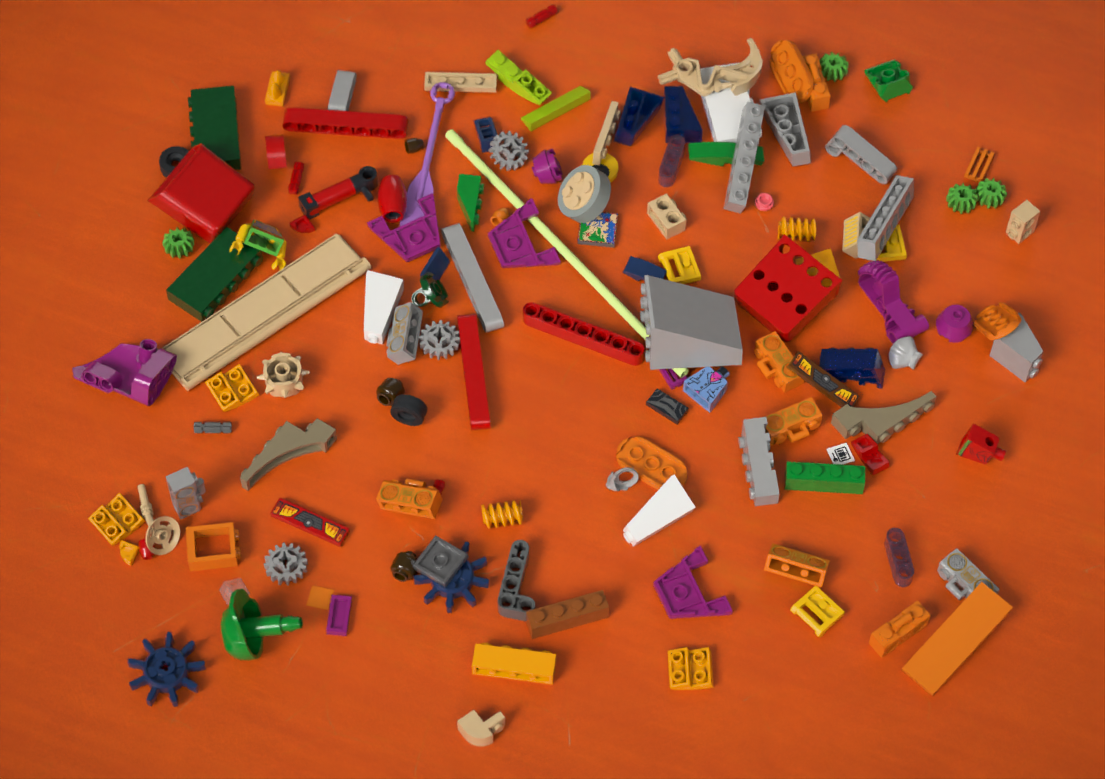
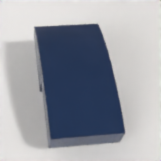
(637, 268)

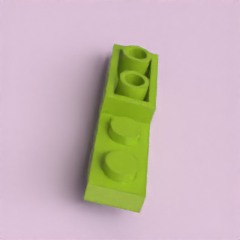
(517, 80)

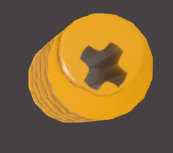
(797, 229)
(502, 514)

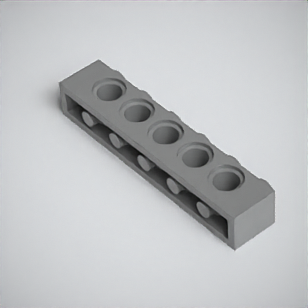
(744, 157)
(885, 218)

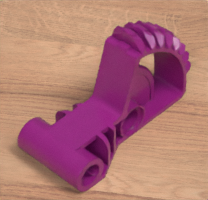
(883, 289)

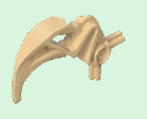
(742, 75)

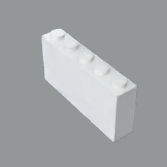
(723, 109)

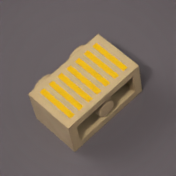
(852, 230)

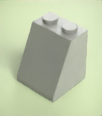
(1019, 352)

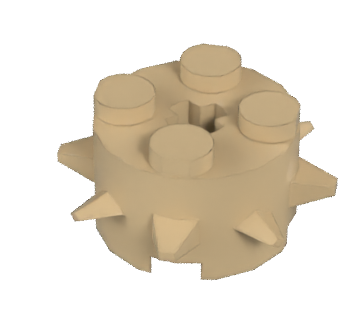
(283, 375)

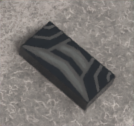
(667, 406)

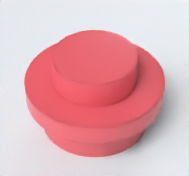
(764, 202)

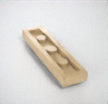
(462, 81)
(605, 135)

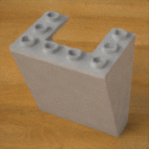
(688, 326)

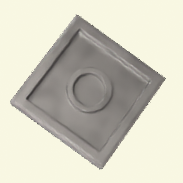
(440, 561)

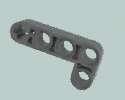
(515, 578)

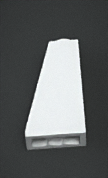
(381, 298)
(662, 510)

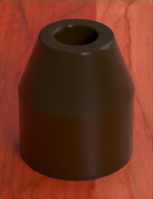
(413, 145)

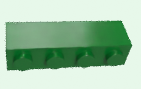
(824, 477)

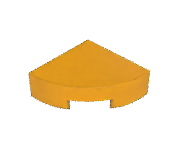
(128, 552)

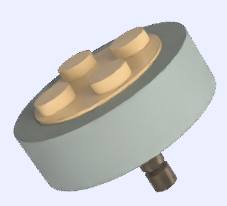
(584, 194)

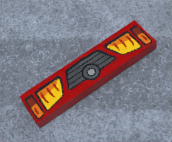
(310, 522)

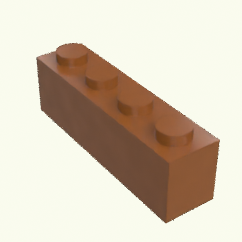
(567, 614)

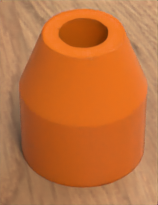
(499, 215)

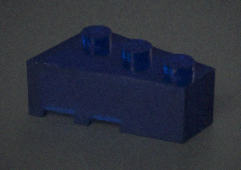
(636, 114)
(680, 116)
(854, 365)

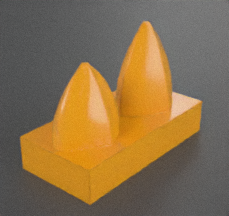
(277, 88)

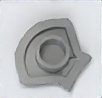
(904, 353)

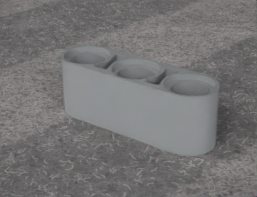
(342, 91)

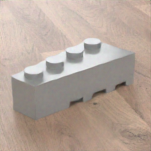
(787, 125)
(759, 462)

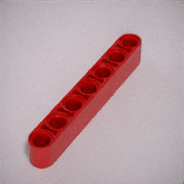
(345, 123)
(592, 332)
(473, 372)

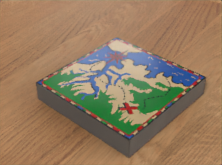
(599, 231)

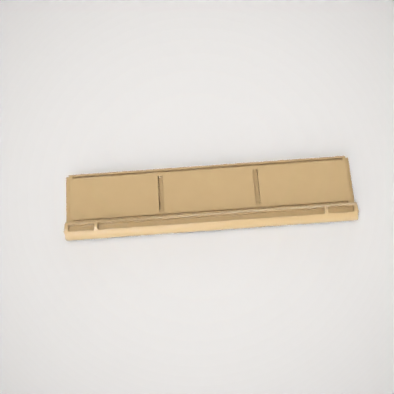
(265, 310)

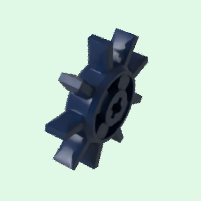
(459, 585)
(170, 680)

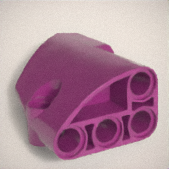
(130, 371)

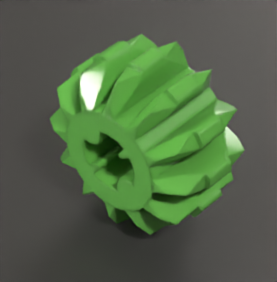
(834, 66)
(991, 193)
(962, 198)
(178, 242)

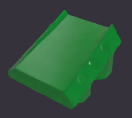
(889, 79)

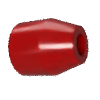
(144, 551)

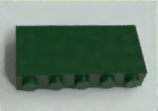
(216, 122)
(213, 276)

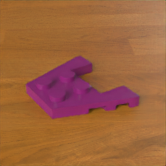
(414, 237)
(513, 243)
(681, 593)

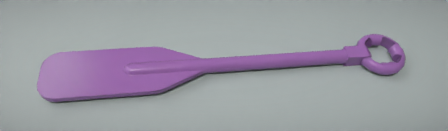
(422, 184)

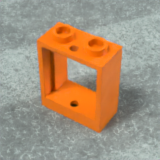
(216, 561)

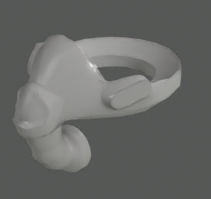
(613, 482)

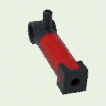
(312, 204)

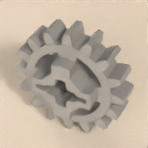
(502, 153)
(448, 342)
(295, 564)

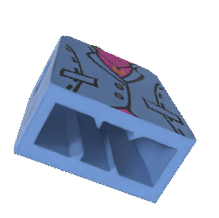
(707, 386)

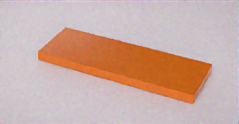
(957, 638)

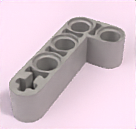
(861, 153)

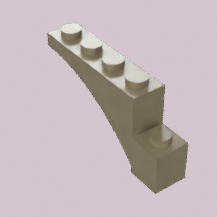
(880, 422)
(288, 444)

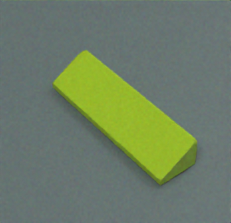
(556, 108)

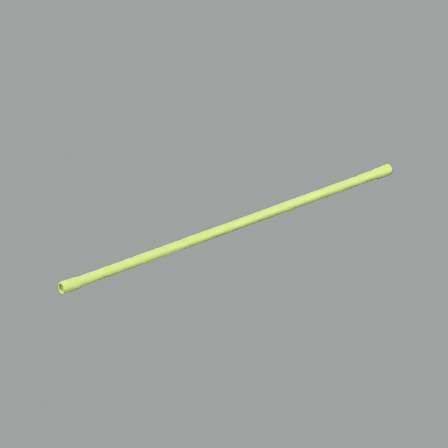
(459, 143)

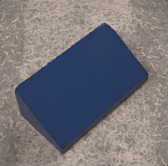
(437, 264)

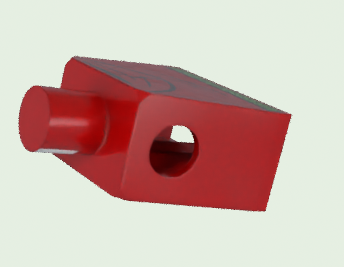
(980, 445)

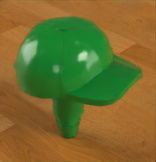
(245, 626)

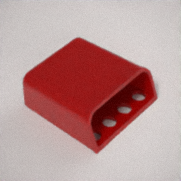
(203, 193)
(783, 293)

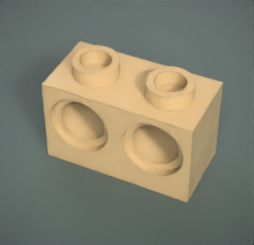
(663, 218)
(1022, 221)

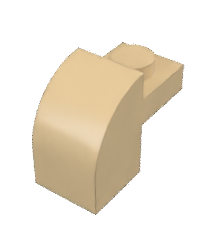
(480, 732)

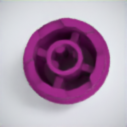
(547, 167)
(954, 323)

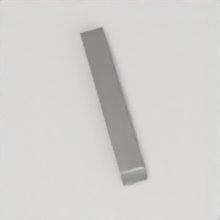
(472, 278)

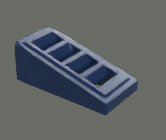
(485, 134)

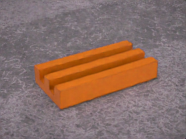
(983, 154)

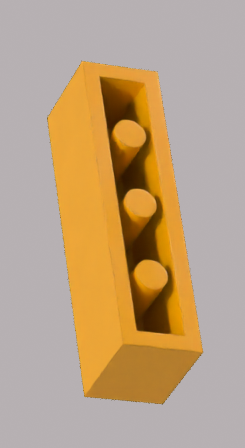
(514, 663)

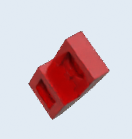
(869, 454)

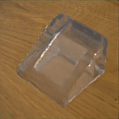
(231, 585)

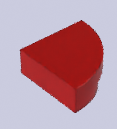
(302, 225)

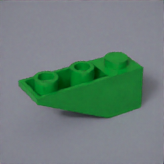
(468, 196)

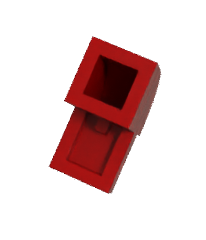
(275, 151)

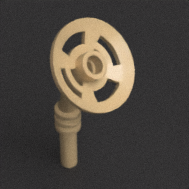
(159, 533)

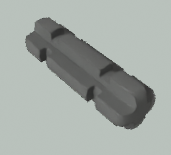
(212, 427)

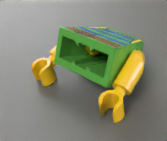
(263, 238)

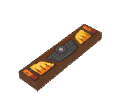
(822, 380)

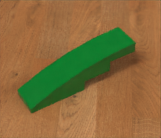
(718, 153)

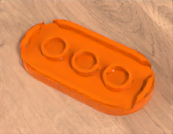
(791, 70)
(997, 321)
(650, 461)

